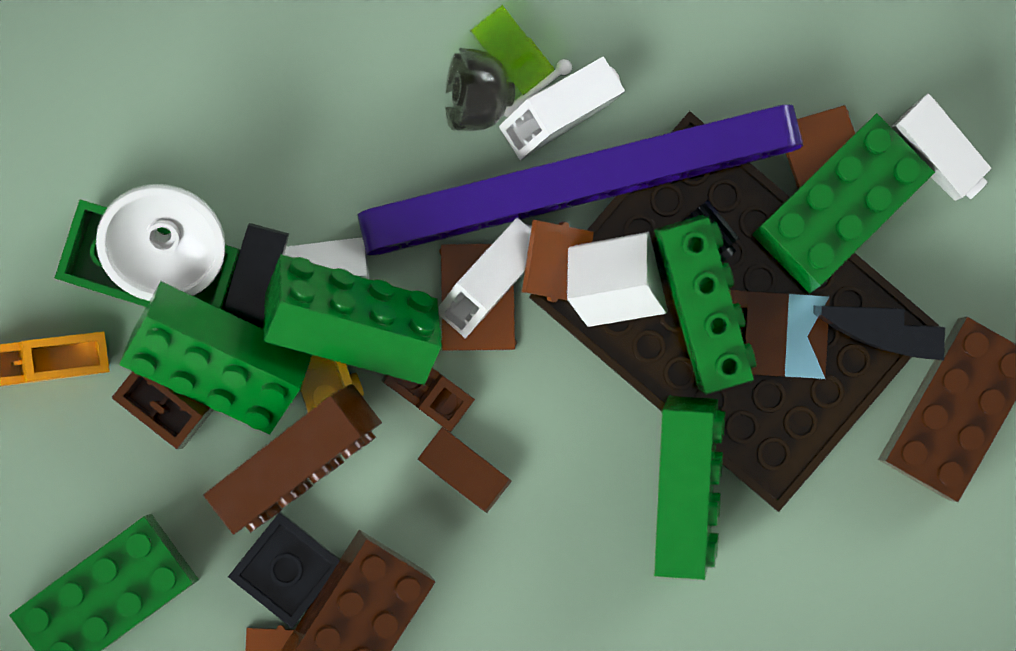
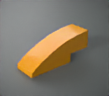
(53, 358)

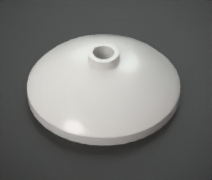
(142, 257)

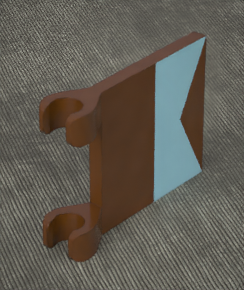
(785, 333)

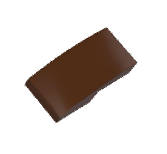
(436, 398)
(464, 470)

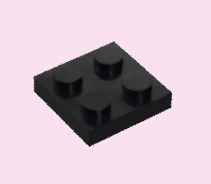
(285, 569)

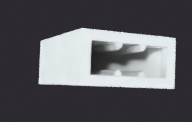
(561, 107)
(944, 148)
(487, 279)

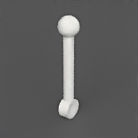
(562, 68)

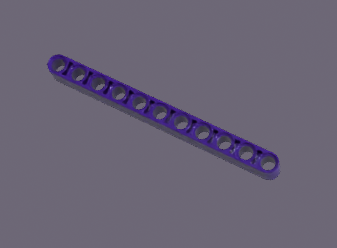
(580, 180)

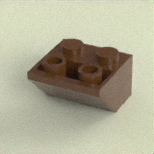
(161, 409)

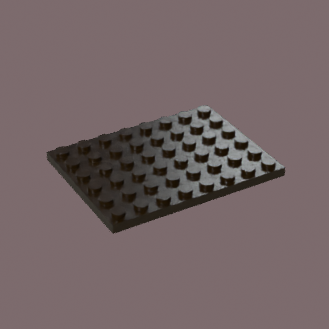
(774, 424)

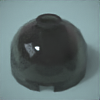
(478, 90)

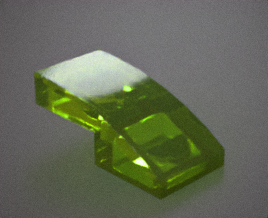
(518, 53)

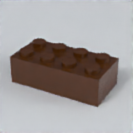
(956, 411)
(300, 453)
(363, 601)

